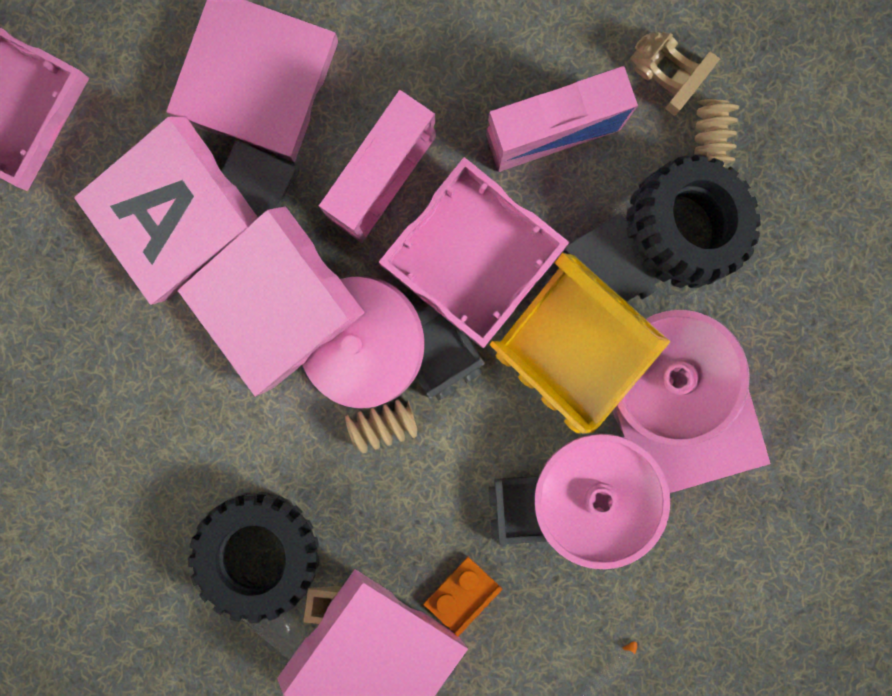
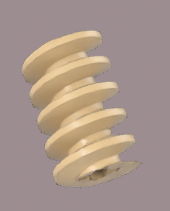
(715, 129)
(382, 426)

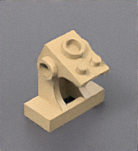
(651, 51)

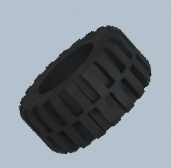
(722, 198)
(223, 588)

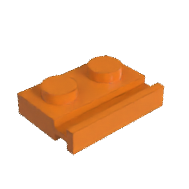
(462, 596)

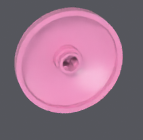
(375, 354)
(692, 385)
(602, 501)

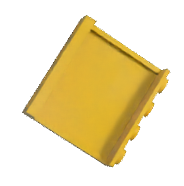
(580, 346)

